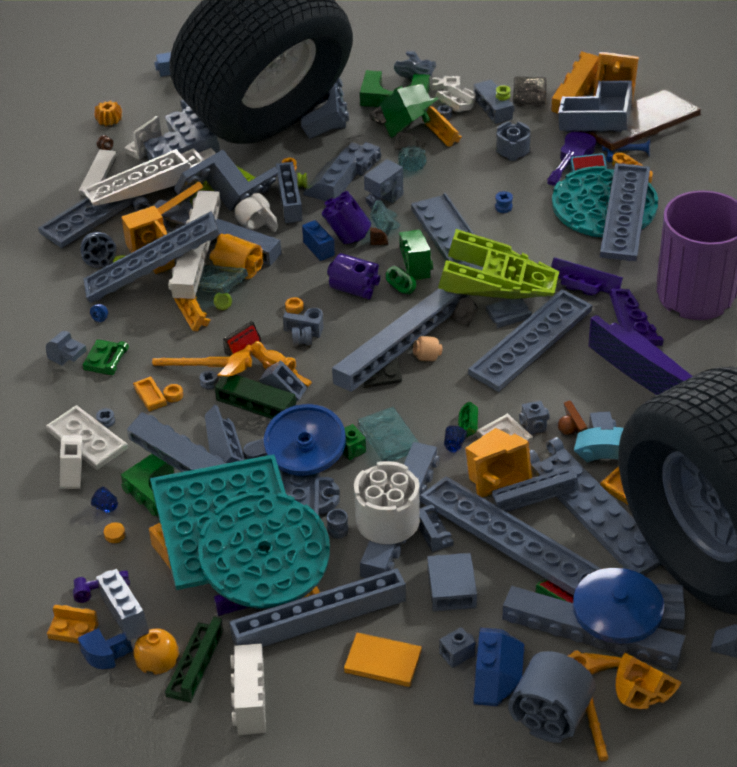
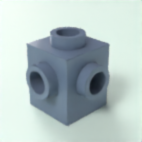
(534, 417)

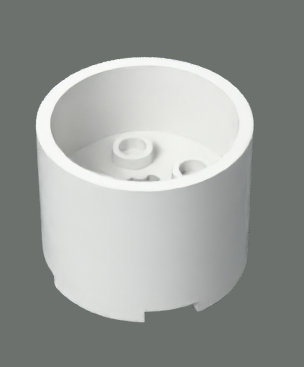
(387, 503)

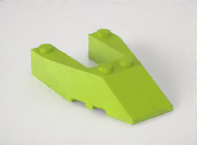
(503, 272)

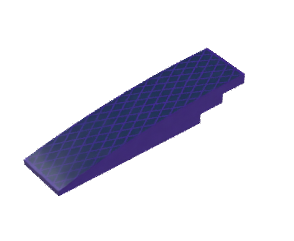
(635, 356)

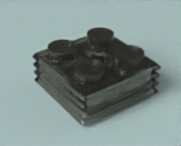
(529, 91)

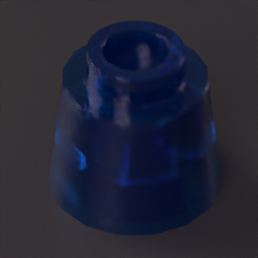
(454, 438)
(104, 500)

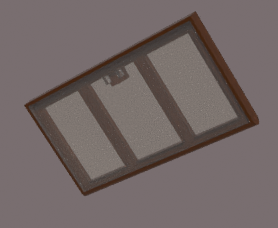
(648, 118)

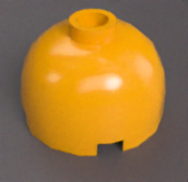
(156, 651)

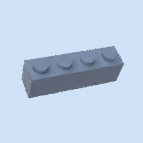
(289, 192)
(122, 604)

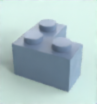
(385, 181)

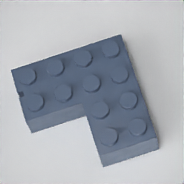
(601, 112)
(184, 134)

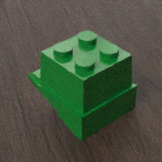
(405, 107)

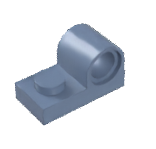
(312, 317)

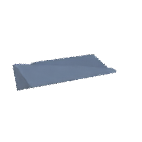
(222, 437)

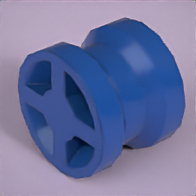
(503, 202)

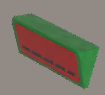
(550, 589)

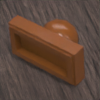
(572, 421)

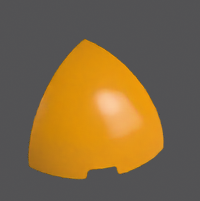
(641, 684)

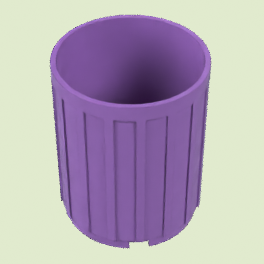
(698, 255)

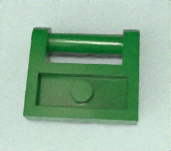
(100, 355)

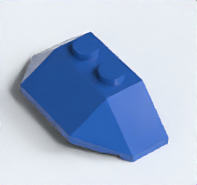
(497, 666)

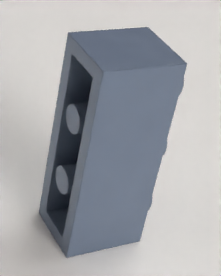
(496, 109)

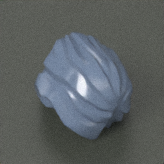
(414, 66)

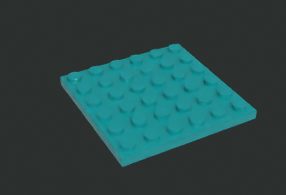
(192, 497)

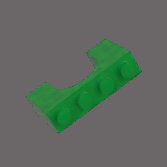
(372, 92)
(137, 480)

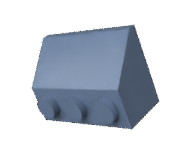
(333, 178)

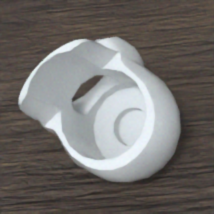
(255, 213)

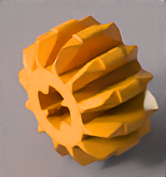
(108, 113)

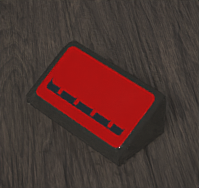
(241, 338)

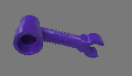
(82, 588)

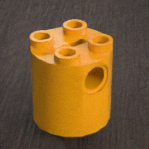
(237, 253)

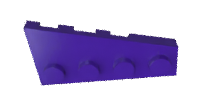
(631, 317)

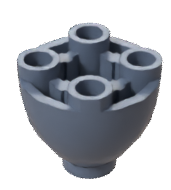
(95, 254)

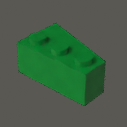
(416, 254)

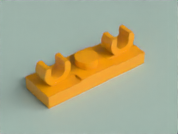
(442, 127)
(192, 313)

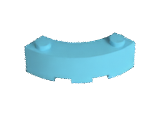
(598, 443)

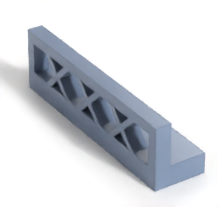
(536, 489)

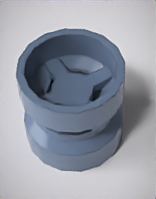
(302, 336)
(337, 523)

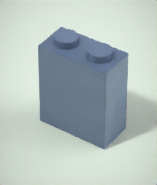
(451, 582)

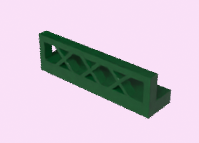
(198, 664)

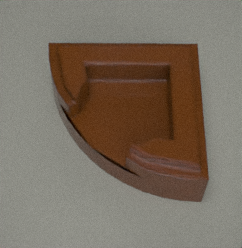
(378, 237)

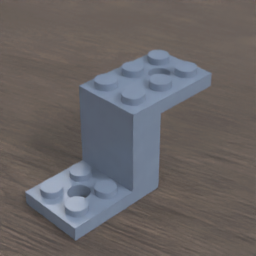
(226, 179)

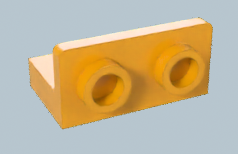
(71, 623)

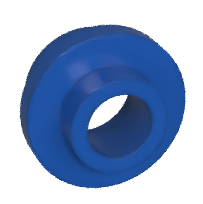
(99, 312)

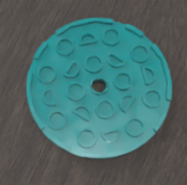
(581, 198)
(258, 578)

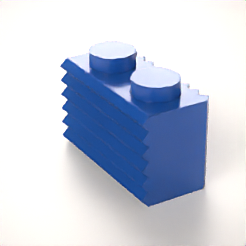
(318, 240)

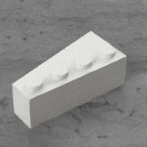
(248, 689)

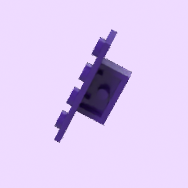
(585, 278)

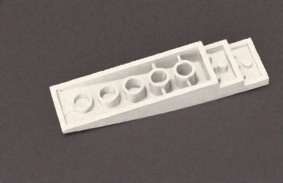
(146, 177)

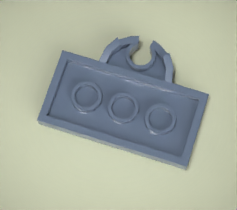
(312, 491)

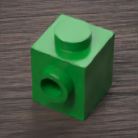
(355, 442)

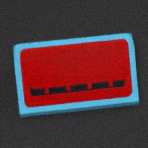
(580, 162)

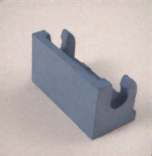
(433, 529)

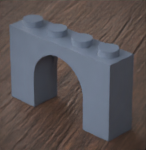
(327, 116)

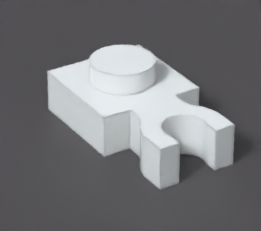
(438, 83)

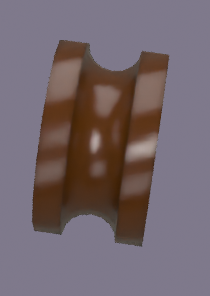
(101, 141)

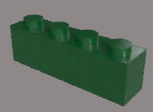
(253, 396)

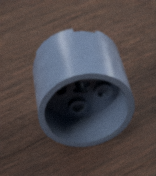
(552, 696)

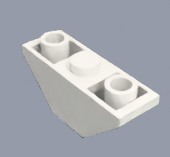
(71, 462)

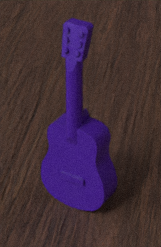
(575, 145)

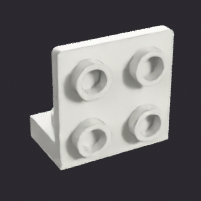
(147, 131)

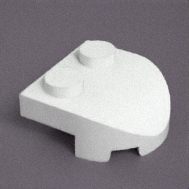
(456, 98)

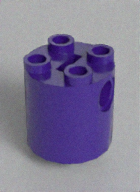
(346, 218)
(353, 275)

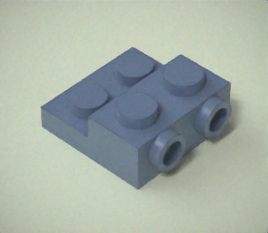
(365, 155)

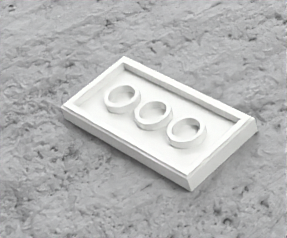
(99, 443)

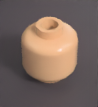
(427, 348)

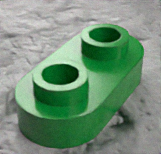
(401, 281)
(468, 418)

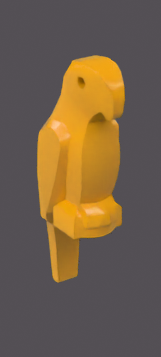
(270, 357)

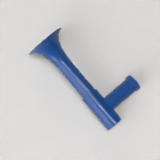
(645, 147)

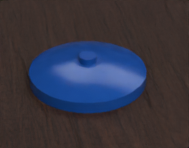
(305, 439)
(618, 605)

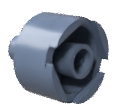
(513, 140)

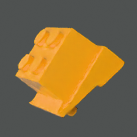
(616, 68)
(498, 461)

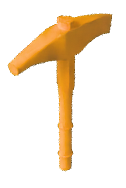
(233, 365)
(595, 663)

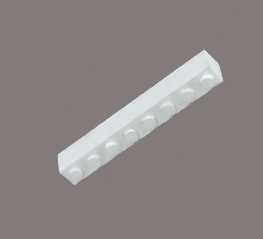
(190, 265)

